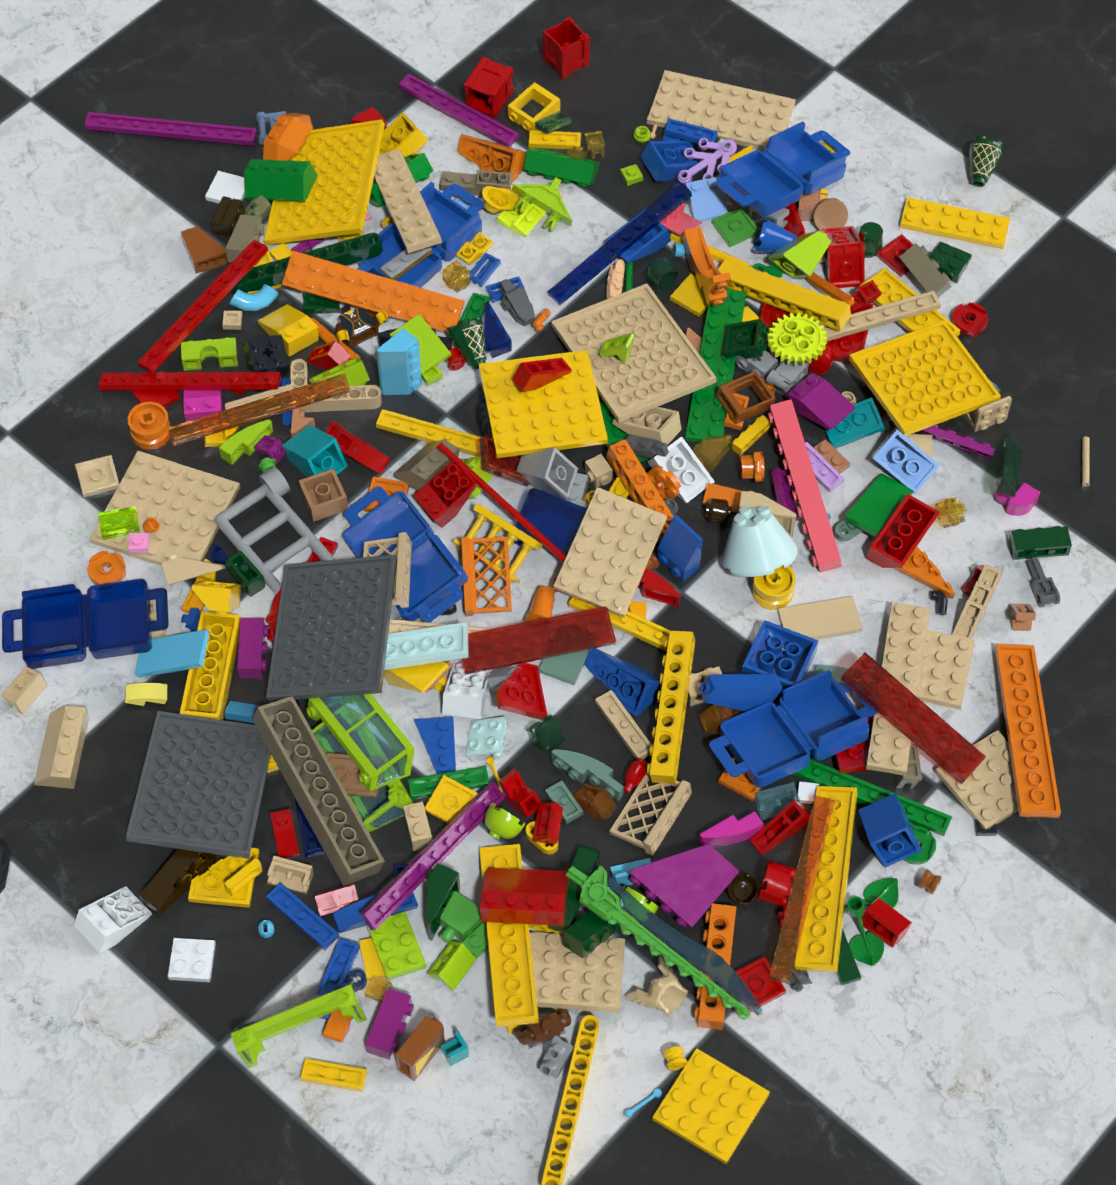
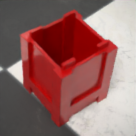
(566, 48)
(489, 87)

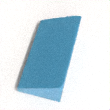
(240, 711)

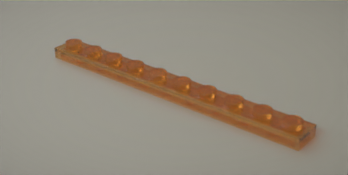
(259, 409)
(802, 890)

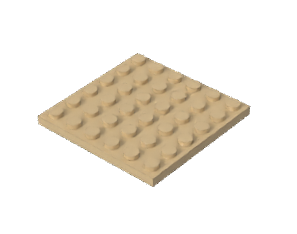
(180, 501)

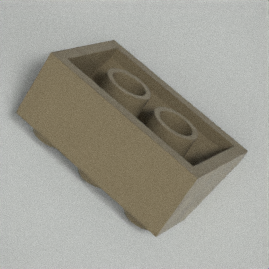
(425, 464)

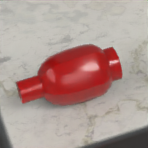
(634, 774)

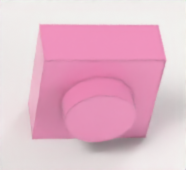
(138, 543)

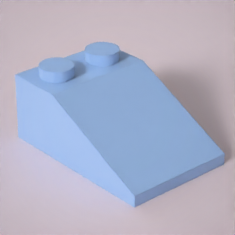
(905, 460)

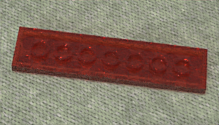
(538, 640)
(913, 718)

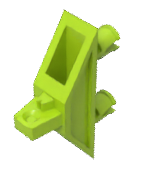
(545, 197)

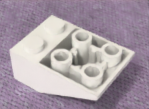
(465, 693)
(111, 918)

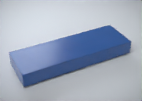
(689, 132)

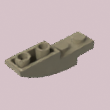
(476, 182)

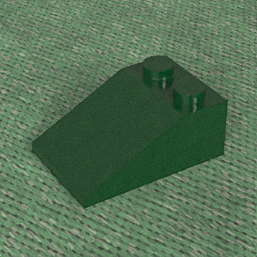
(440, 887)

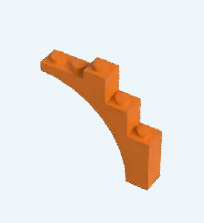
(703, 267)

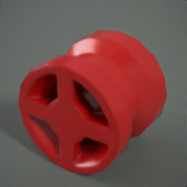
(455, 361)

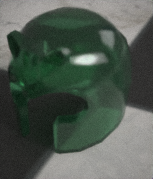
(661, 269)
(546, 734)

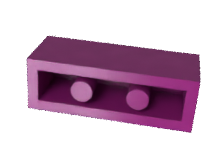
(252, 648)
(389, 1024)

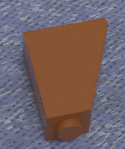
(203, 250)

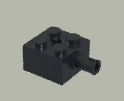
(267, 355)

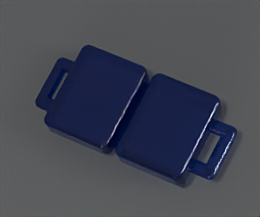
(63, 622)

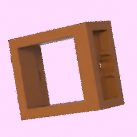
(732, 406)

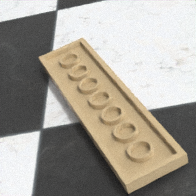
(405, 202)

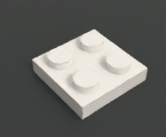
(191, 960)

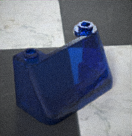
(552, 517)

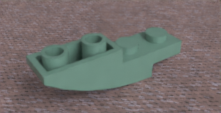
(582, 767)

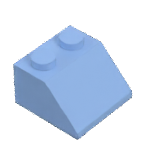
(706, 200)

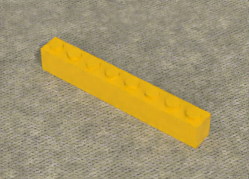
(786, 295)

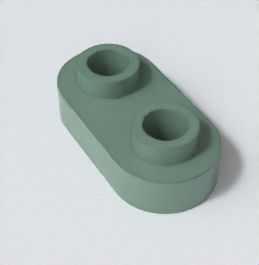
(848, 528)

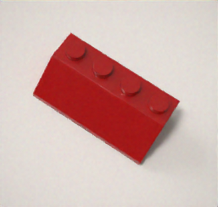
(902, 533)

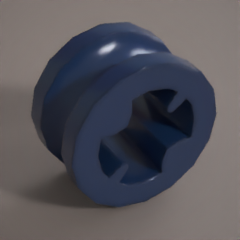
(360, 973)

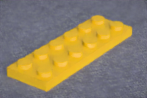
(955, 222)
(894, 290)

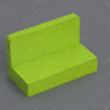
(452, 964)

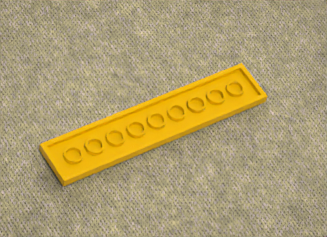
(824, 921)
(510, 952)

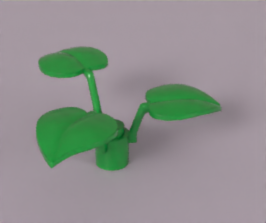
(868, 947)

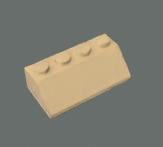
(62, 747)

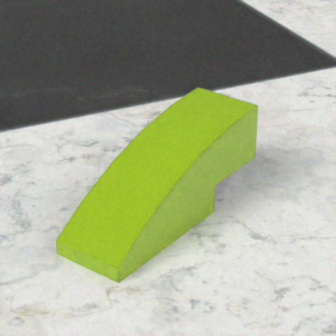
(244, 441)

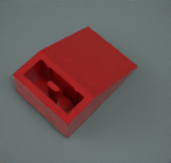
(446, 493)

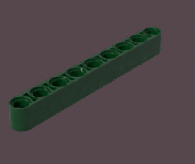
(340, 253)

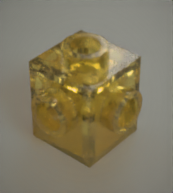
(456, 276)
(951, 512)

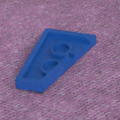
(439, 742)

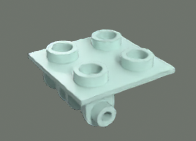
(487, 737)

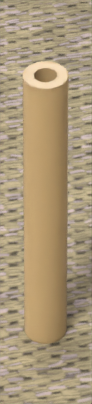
(1085, 461)

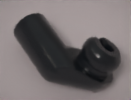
(942, 601)

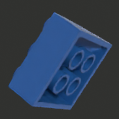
(780, 653)

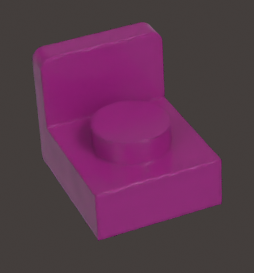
(270, 447)

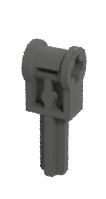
(1043, 587)

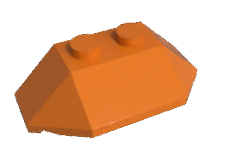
(287, 136)

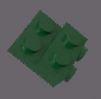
(951, 260)
(746, 339)

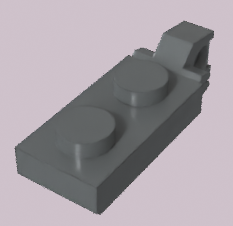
(646, 446)

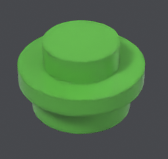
(266, 464)

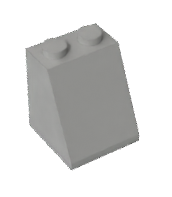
(549, 472)

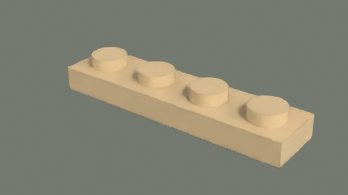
(624, 725)

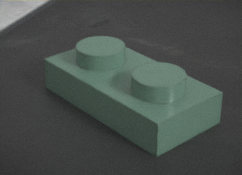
(560, 794)

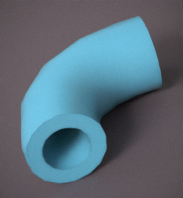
(255, 301)

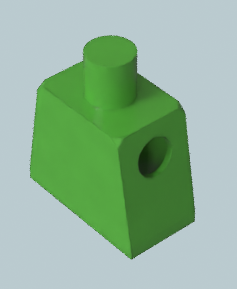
(459, 918)

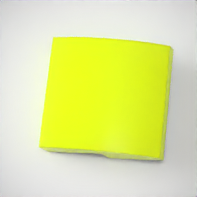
(523, 222)

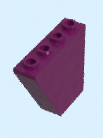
(685, 882)

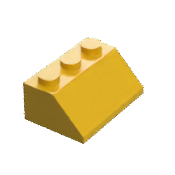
(218, 596)

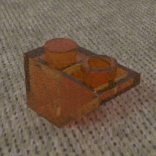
(715, 716)

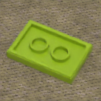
(430, 346)

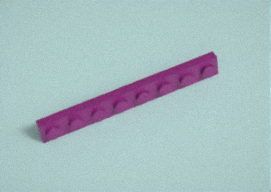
(458, 110)

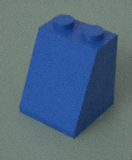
(889, 830)

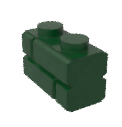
(245, 573)

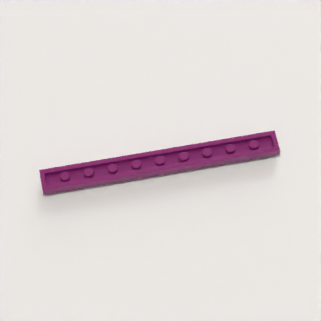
(171, 128)
(434, 853)

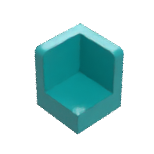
(455, 1049)

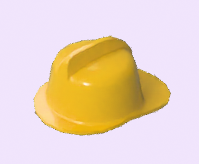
(498, 199)

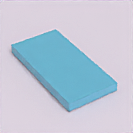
(173, 654)

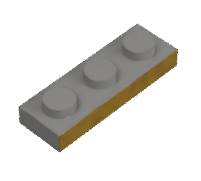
(404, 262)

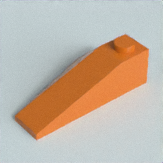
(492, 156)

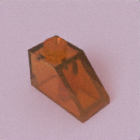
(595, 801)

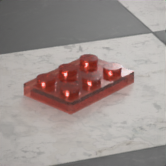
(502, 467)

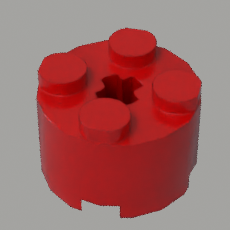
(776, 884)

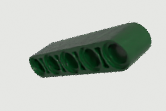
(586, 862)

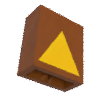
(420, 1047)

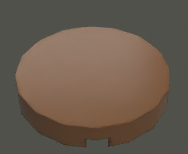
(830, 213)

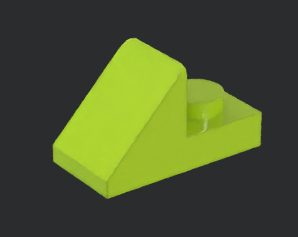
(618, 346)

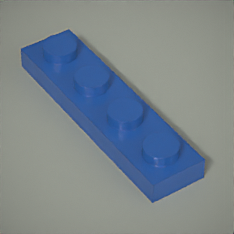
(302, 916)
(339, 966)

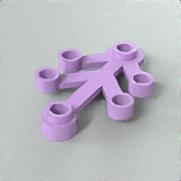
(708, 159)

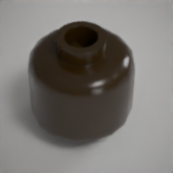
(717, 510)

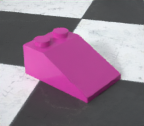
(201, 403)

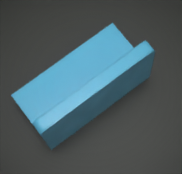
(620, 872)

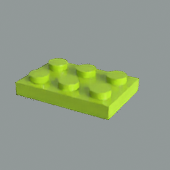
(397, 946)

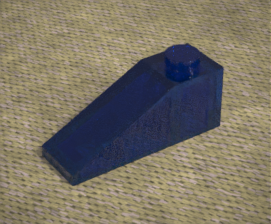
(496, 338)

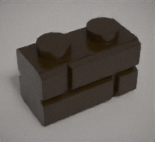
(226, 216)

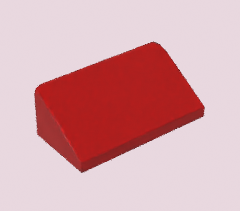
(548, 823)

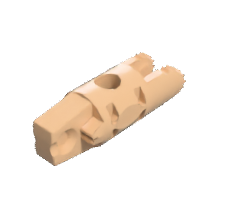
(615, 279)

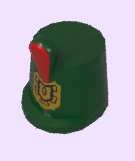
(872, 238)

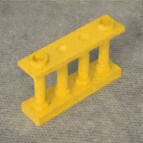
(513, 535)

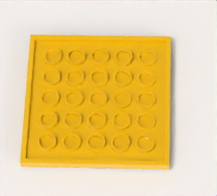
(924, 378)
(556, 415)

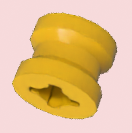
(675, 1058)

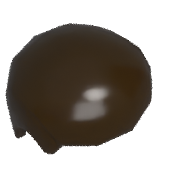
(743, 889)

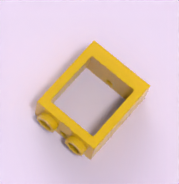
(538, 94)

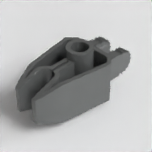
(517, 303)

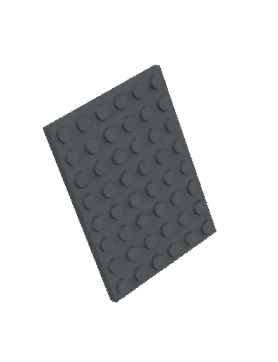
(332, 628)
(200, 786)

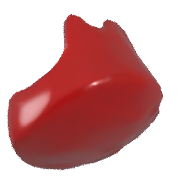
(823, 362)

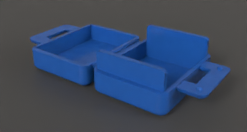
(787, 168)
(453, 223)
(434, 570)
(779, 739)

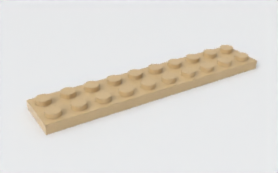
(903, 660)

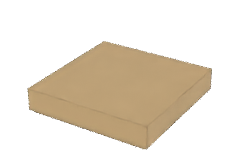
(97, 476)

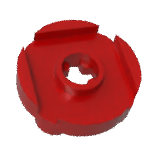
(967, 327)

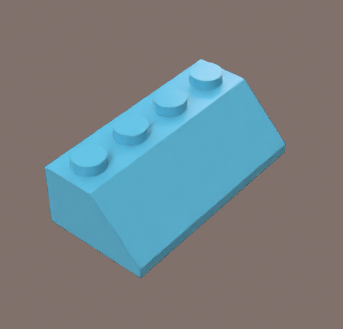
(399, 364)

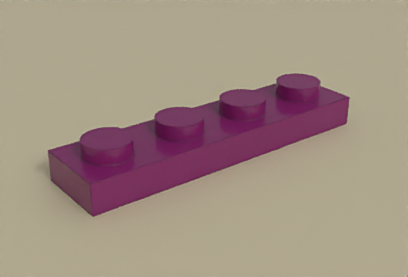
(965, 443)

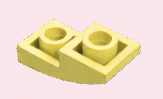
(142, 692)

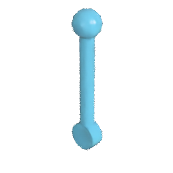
(656, 1094)

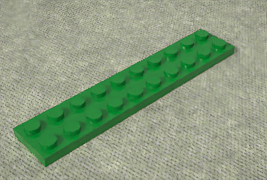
(706, 411)

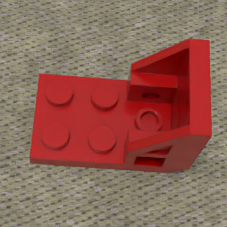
(844, 257)

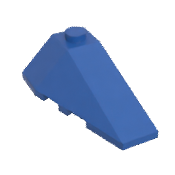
(630, 684)

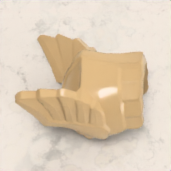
(664, 992)

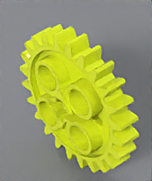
(797, 338)

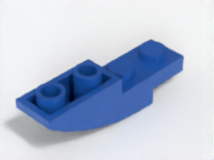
(350, 918)

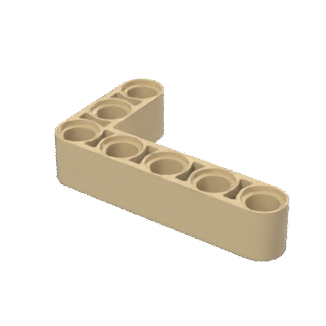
(359, 398)

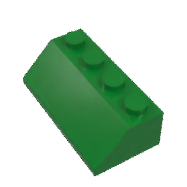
(562, 166)
(419, 168)
(279, 180)

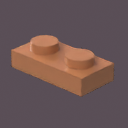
(832, 456)

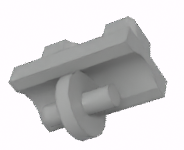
(555, 1057)

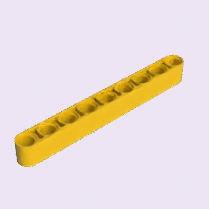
(571, 1097)

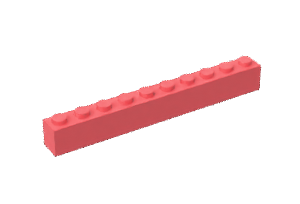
(805, 485)

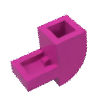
(1023, 501)

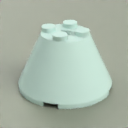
(757, 544)

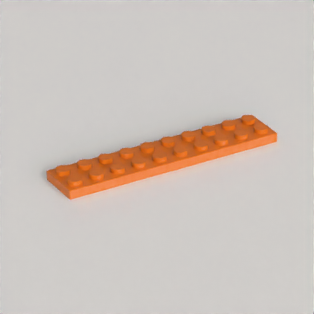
(371, 291)
(1027, 731)

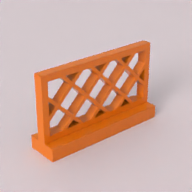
(469, 567)

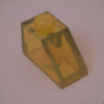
(712, 450)

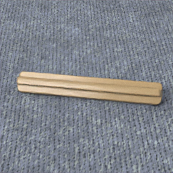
(248, 399)

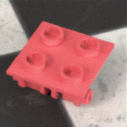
(679, 221)

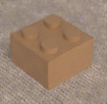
(323, 495)

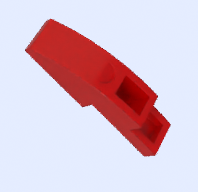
(358, 449)

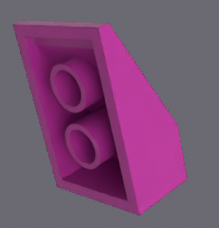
(820, 402)

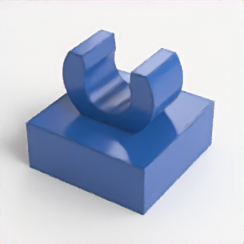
(192, 619)

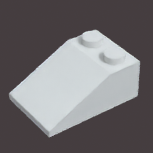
(686, 468)

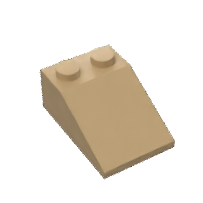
(654, 424)
(783, 515)

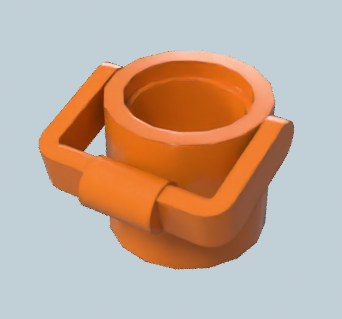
(752, 467)

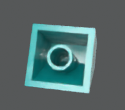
(314, 452)

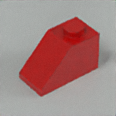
(328, 355)
(284, 833)

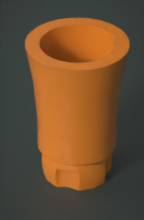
(542, 604)

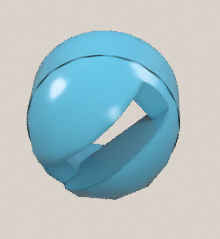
(678, 250)
(270, 927)

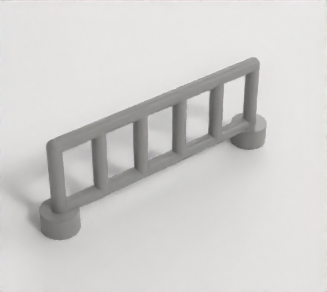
(273, 487)

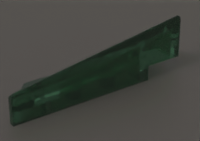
(1008, 467)

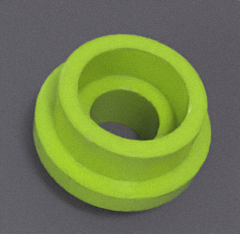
(642, 134)

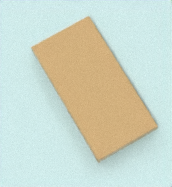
(822, 618)

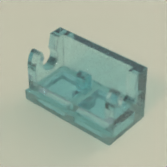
(774, 800)

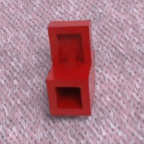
(518, 795)

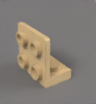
(989, 414)

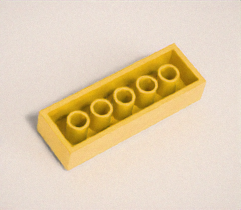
(209, 685)

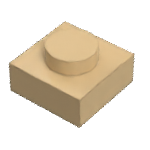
(232, 320)

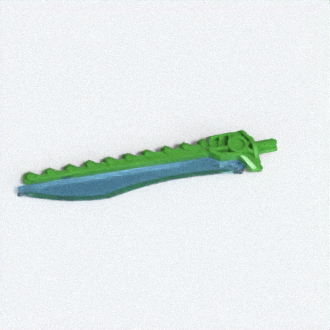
(602, 898)

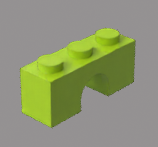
(196, 351)

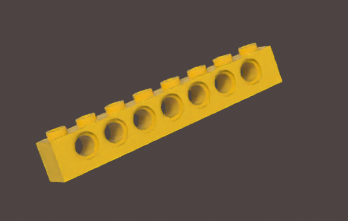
(668, 771)

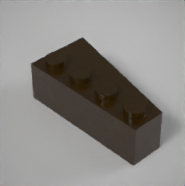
(175, 879)

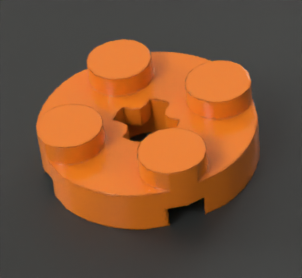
(665, 482)
(102, 559)

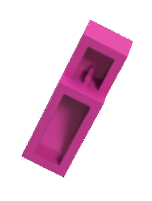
(732, 831)

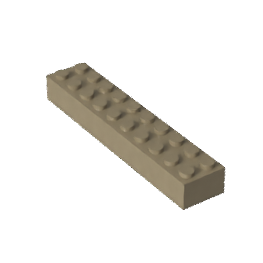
(318, 790)

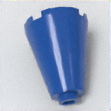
(771, 237)

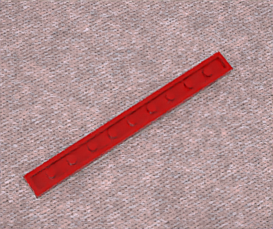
(202, 306)
(191, 381)

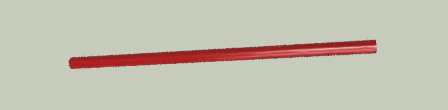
(505, 505)

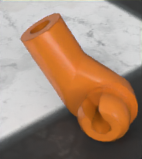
(542, 316)

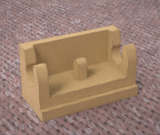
(24, 690)
(291, 874)

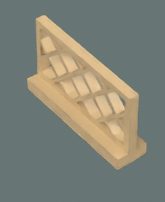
(403, 566)
(663, 823)

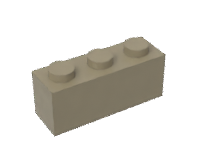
(246, 230)
(926, 270)

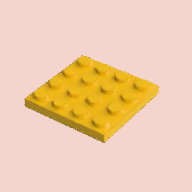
(711, 1106)

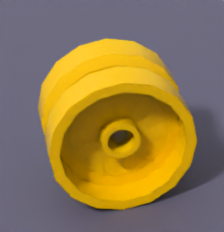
(774, 589)

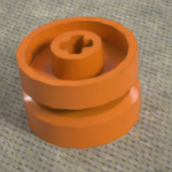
(149, 425)

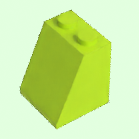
(802, 254)

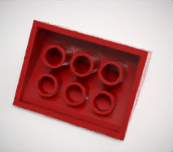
(524, 896)

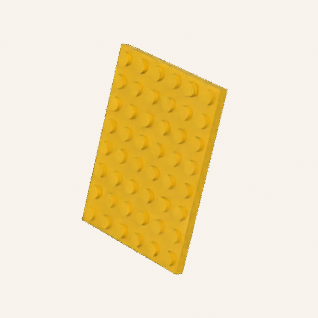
(340, 196)

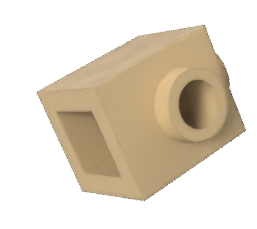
(598, 471)

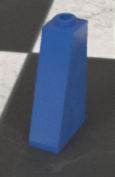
(740, 690)

